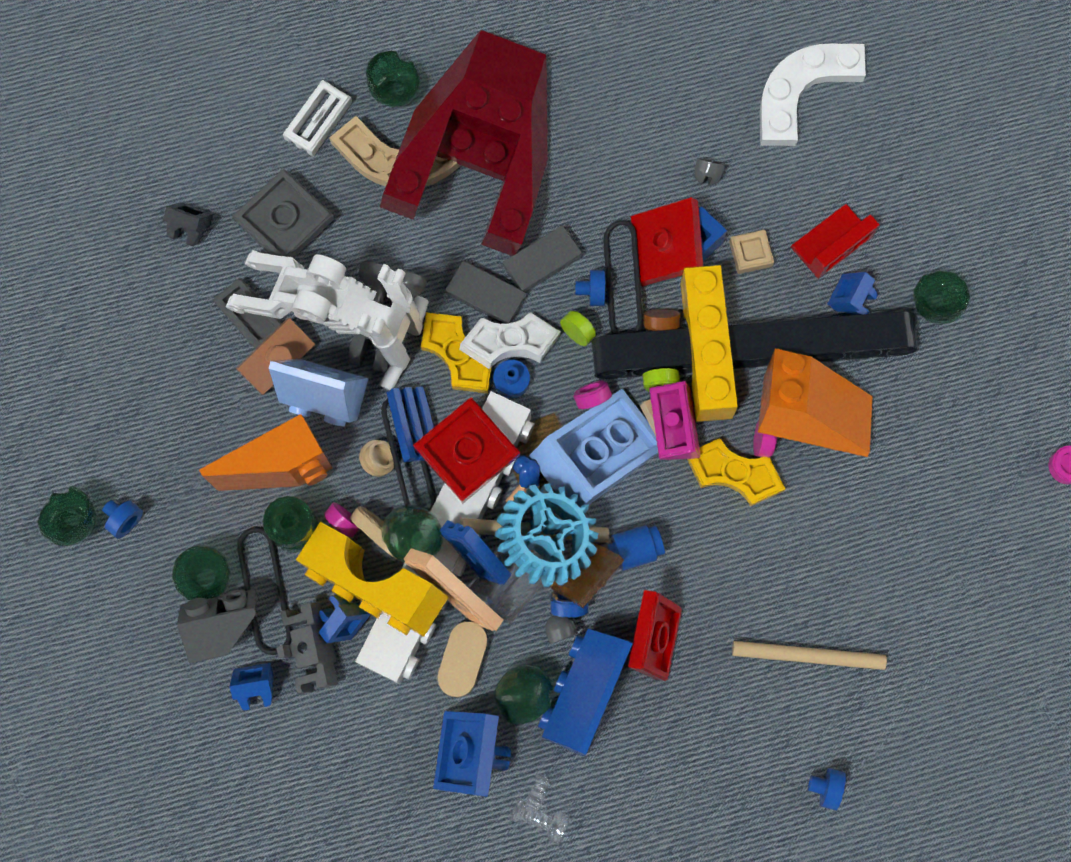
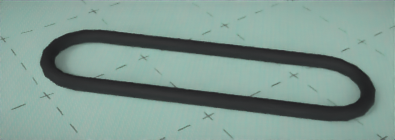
(636, 275)
(396, 460)
(278, 581)

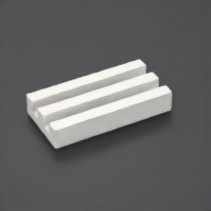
(326, 128)

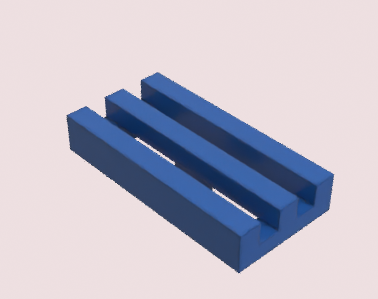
(419, 419)
(475, 552)

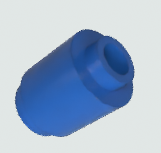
(637, 546)

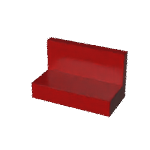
(834, 240)

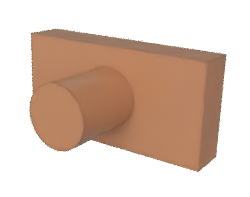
(283, 344)

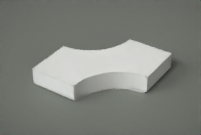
(494, 341)

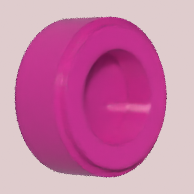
(592, 394)
(763, 444)
(1060, 465)
(340, 520)

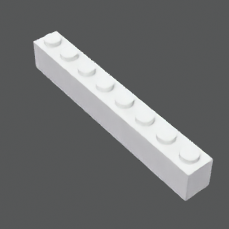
(389, 650)

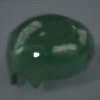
(392, 79)
(941, 297)
(67, 517)
(411, 528)
(201, 572)
(523, 694)

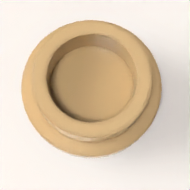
(376, 458)

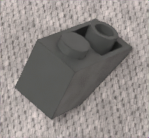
(215, 624)

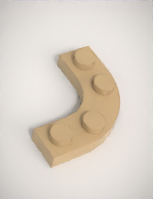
(375, 158)

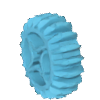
(541, 505)

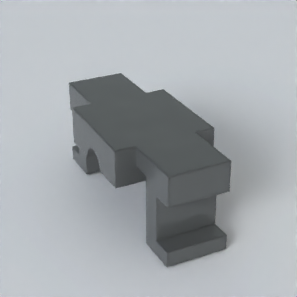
(318, 651)

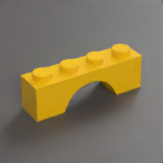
(710, 343)
(403, 597)

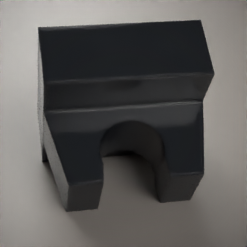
(189, 218)

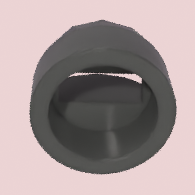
(708, 168)
(560, 628)

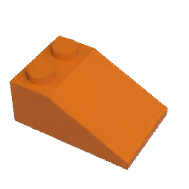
(814, 405)
(274, 460)

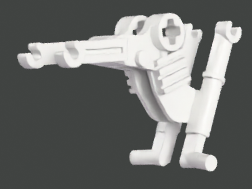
(341, 303)

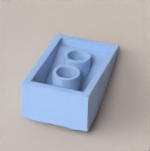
(318, 389)
(597, 449)

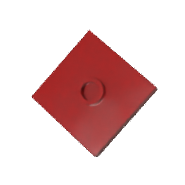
(668, 240)
(466, 450)
(655, 636)

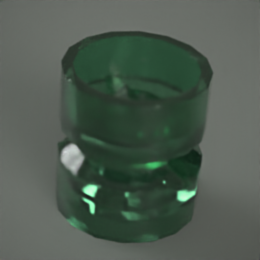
(289, 523)

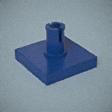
(468, 753)

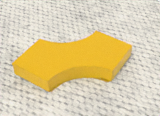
(443, 338)
(750, 477)

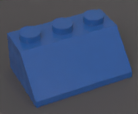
(584, 690)

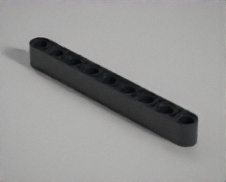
(754, 343)

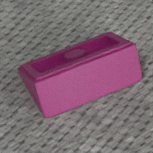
(674, 421)

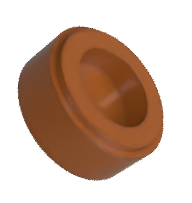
(661, 319)

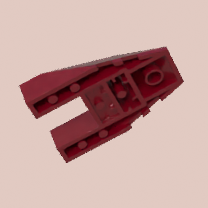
(485, 117)

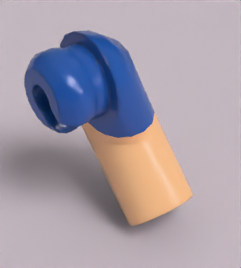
(528, 474)

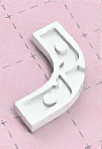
(795, 75)

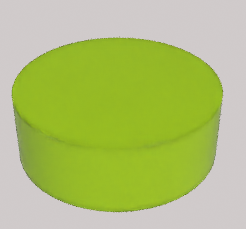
(578, 328)
(660, 377)

